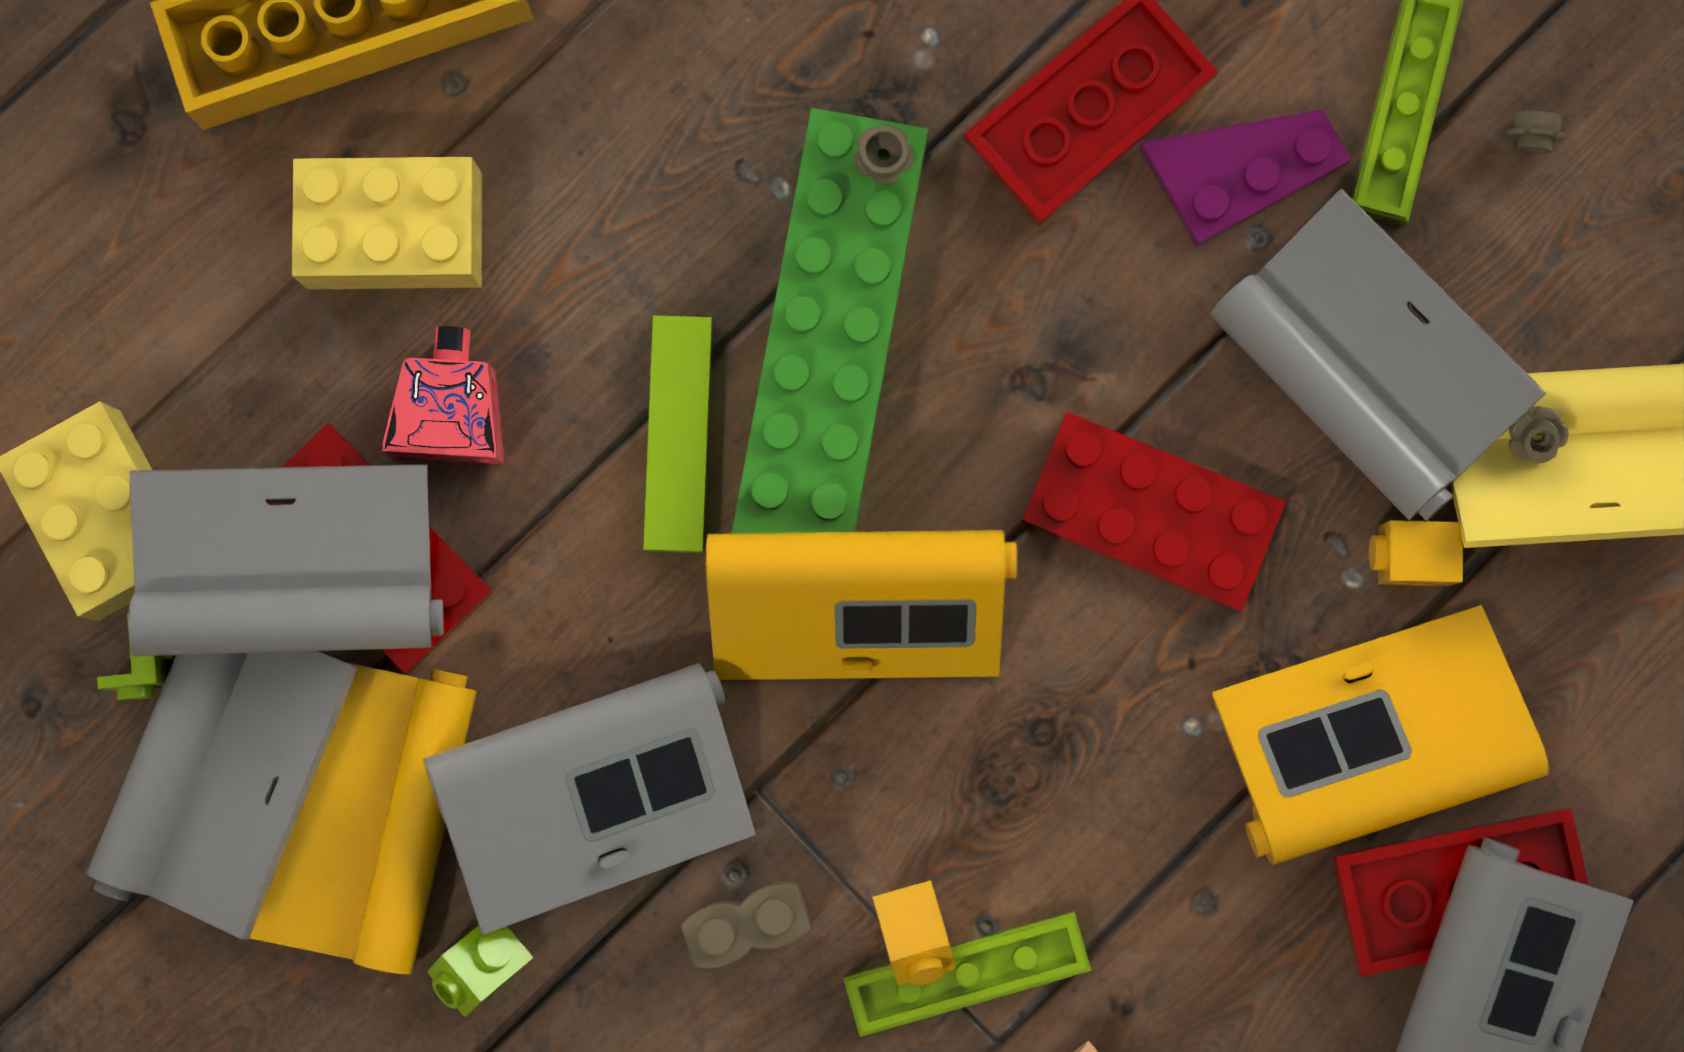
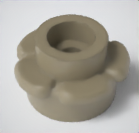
(1536, 131)
(883, 138)
(1533, 421)

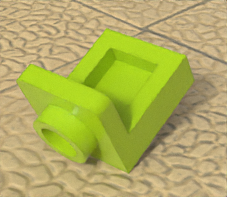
(144, 676)
(477, 968)

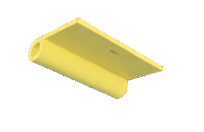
(1609, 480)

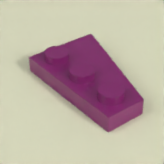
(1242, 169)

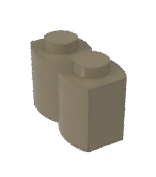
(729, 929)

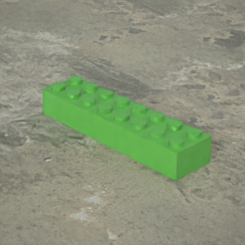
(828, 335)

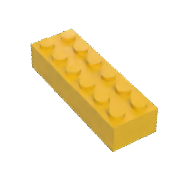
(264, 53)

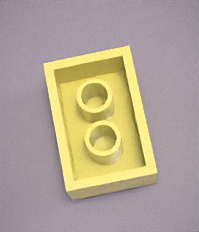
(387, 223)
(79, 504)

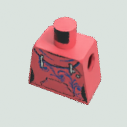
(446, 406)

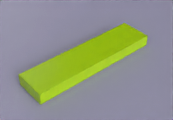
(1405, 108)
(678, 434)
(984, 971)

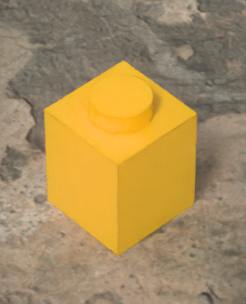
(1417, 553)
(914, 934)

